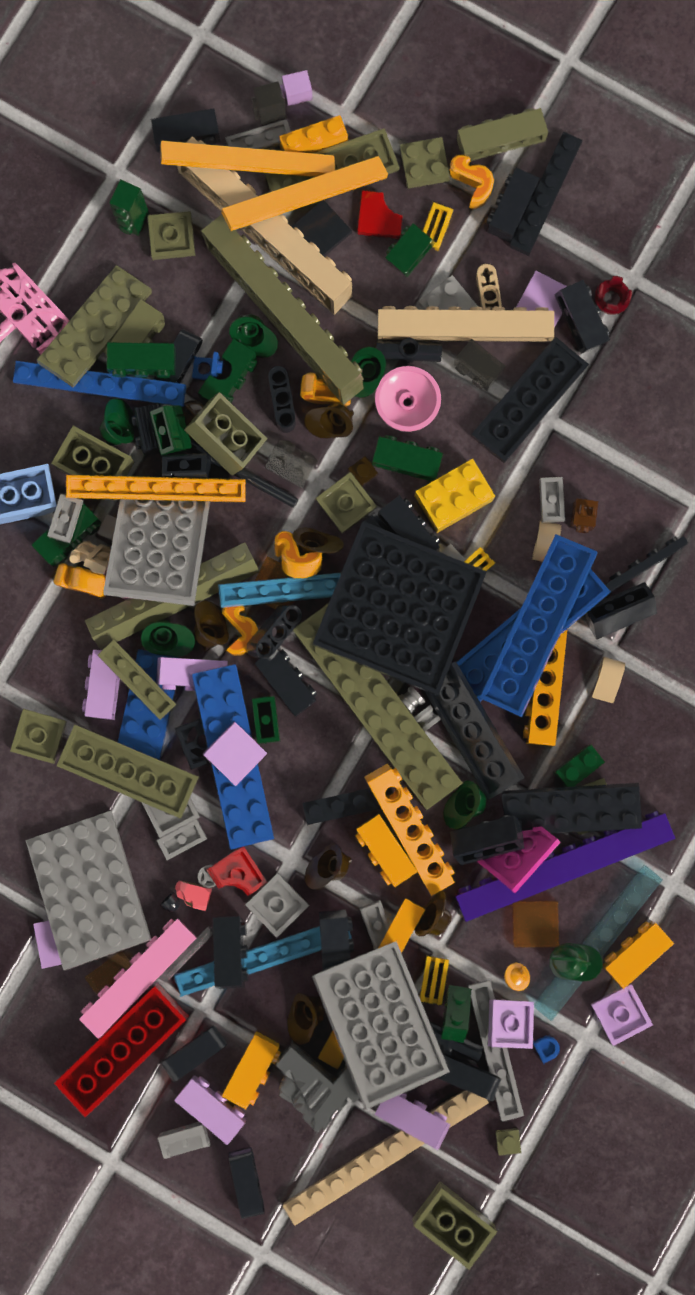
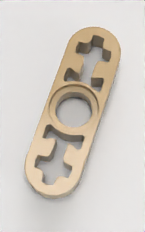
(481, 281)

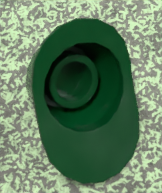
(254, 334)
(373, 367)
(117, 423)
(167, 639)
(464, 804)
(576, 962)

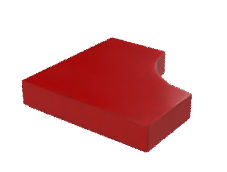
(377, 218)
(238, 871)

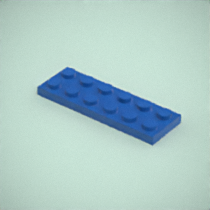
(139, 726)

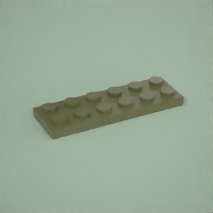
(346, 154)
(93, 326)
(127, 771)

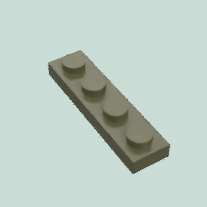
(136, 679)

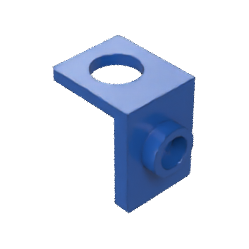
(216, 366)

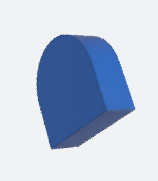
(547, 1048)

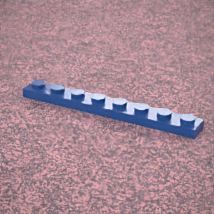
(104, 385)

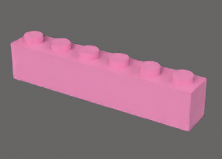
(138, 978)

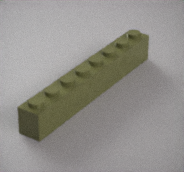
(137, 614)

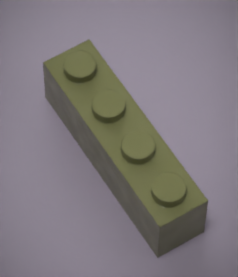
(502, 134)

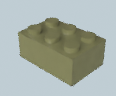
(225, 434)
(90, 456)
(454, 1225)

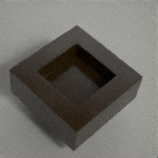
(363, 471)

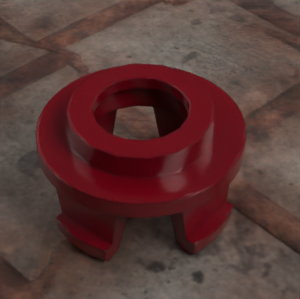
(614, 284)

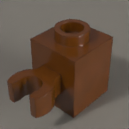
(584, 515)

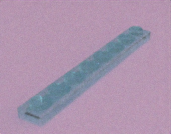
(602, 937)

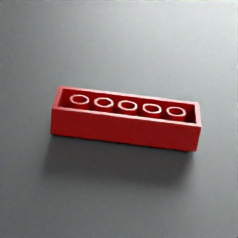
(121, 1050)

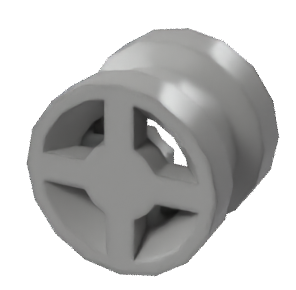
(411, 699)
(427, 718)
(204, 878)

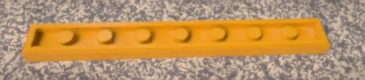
(245, 159)
(304, 193)
(155, 488)
(399, 931)

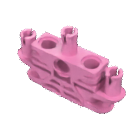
(36, 300)

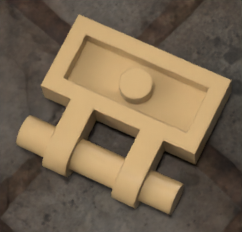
(94, 557)

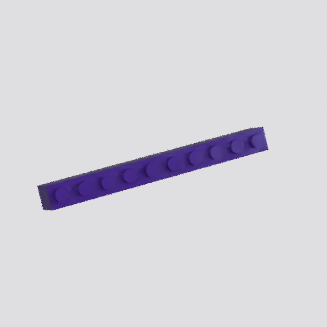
(567, 865)

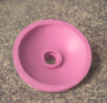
(408, 384)

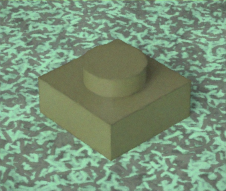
(508, 1141)

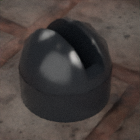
(171, 902)

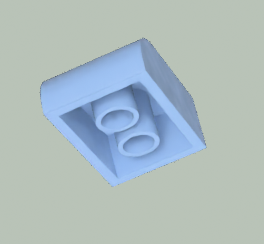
(26, 494)

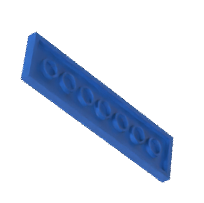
(538, 625)
(481, 659)
(245, 804)

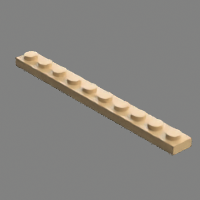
(374, 1160)

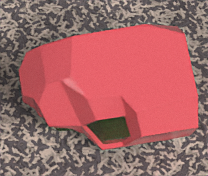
(193, 894)

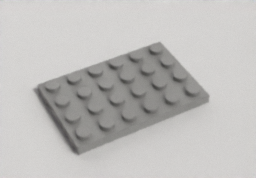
(157, 550)
(88, 890)
(380, 1025)

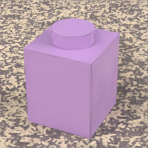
(296, 88)

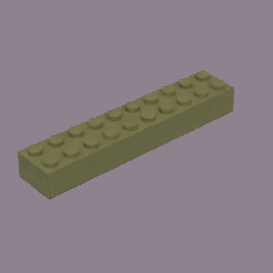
(284, 310)
(384, 719)

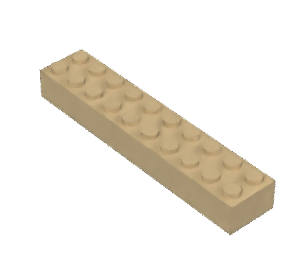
(276, 237)

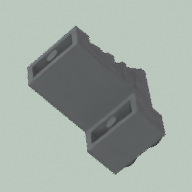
(313, 1087)

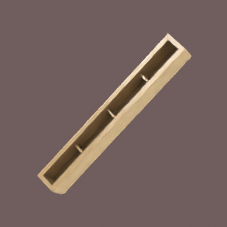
(466, 324)

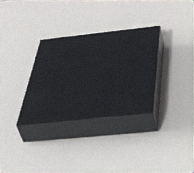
(323, 228)

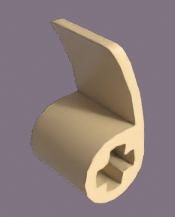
(545, 537)
(609, 679)

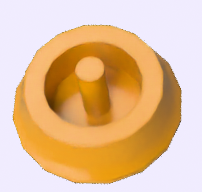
(517, 976)

